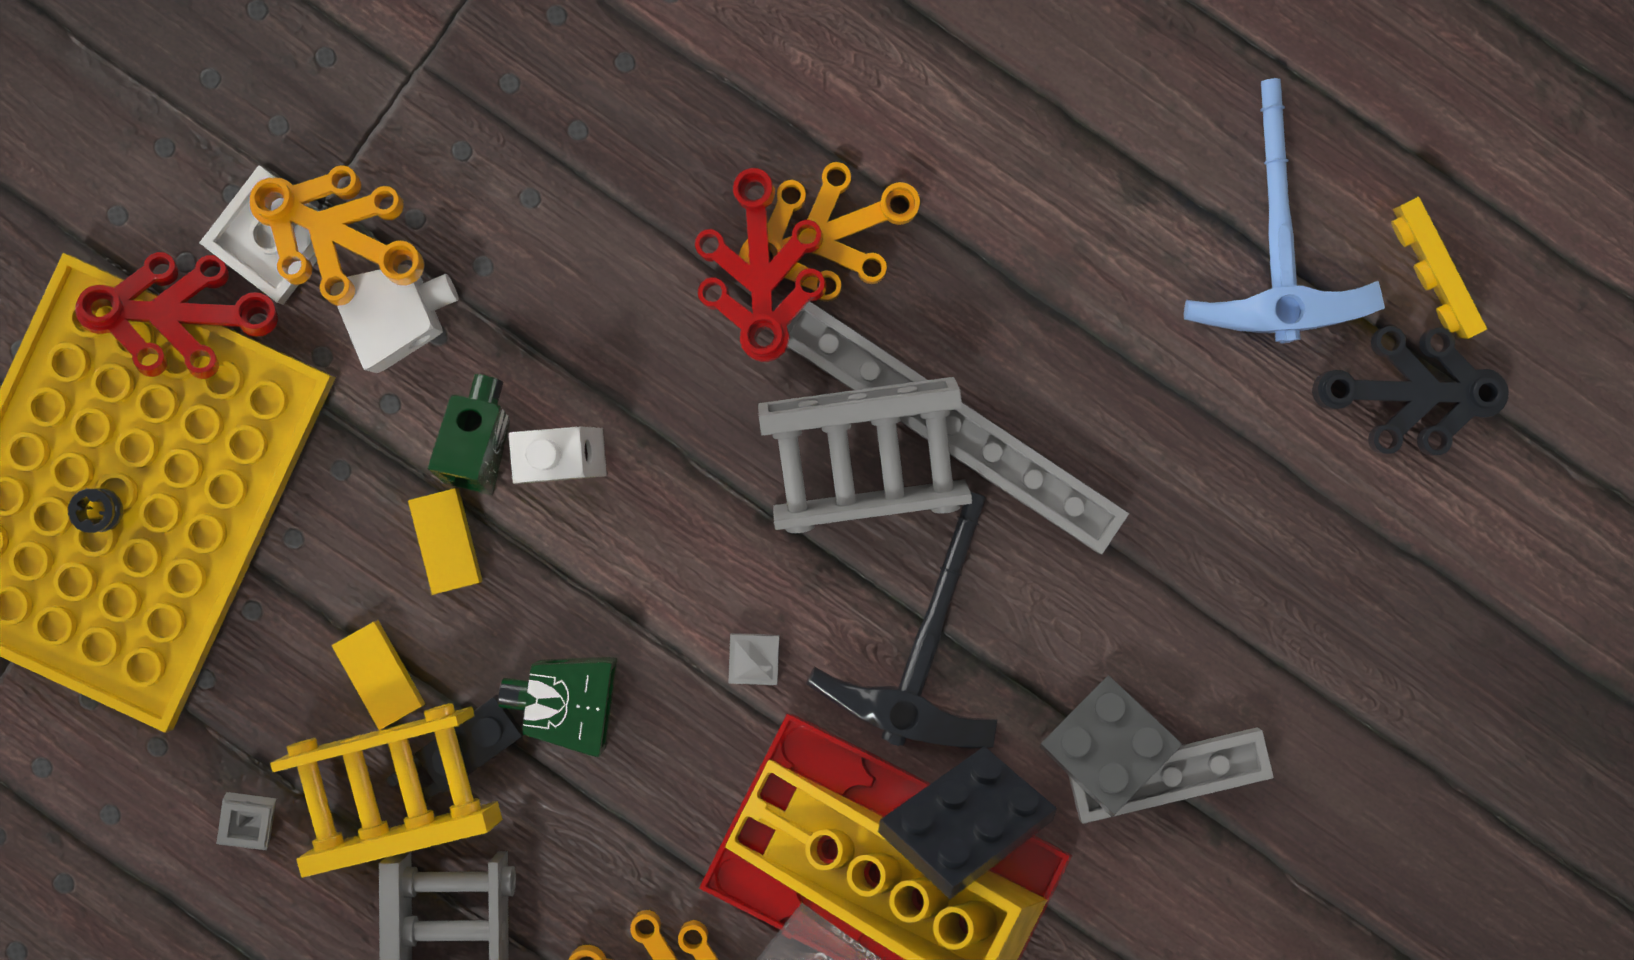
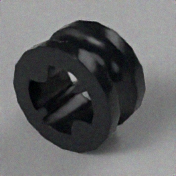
(79, 505)

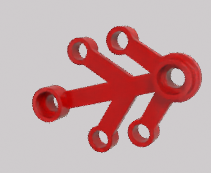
(761, 275)
(170, 311)

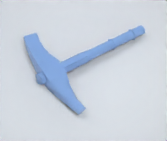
(1286, 306)

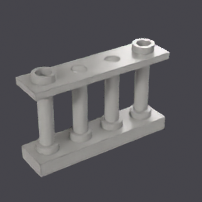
(884, 409)
(401, 882)

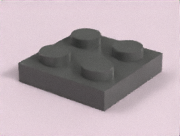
(1110, 745)

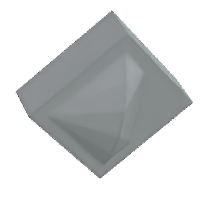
(753, 659)
(246, 821)

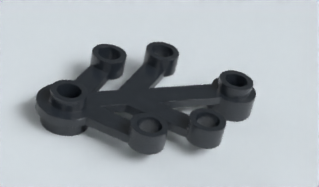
(1420, 390)

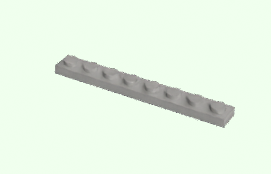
(970, 435)

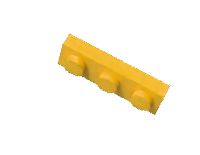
(1437, 269)

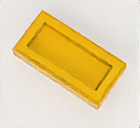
(445, 541)
(378, 674)

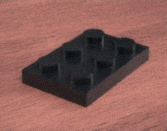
(966, 821)

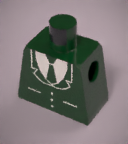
(466, 456)
(565, 701)

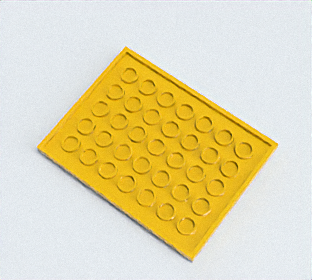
(197, 482)

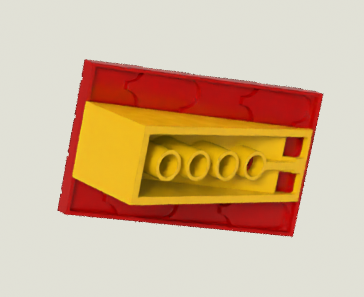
(815, 841)

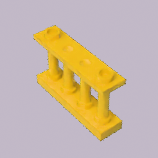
(375, 837)

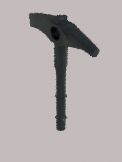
(902, 709)

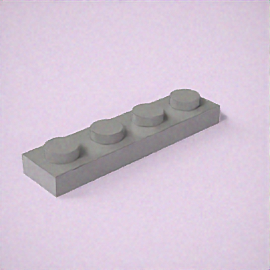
(1193, 772)

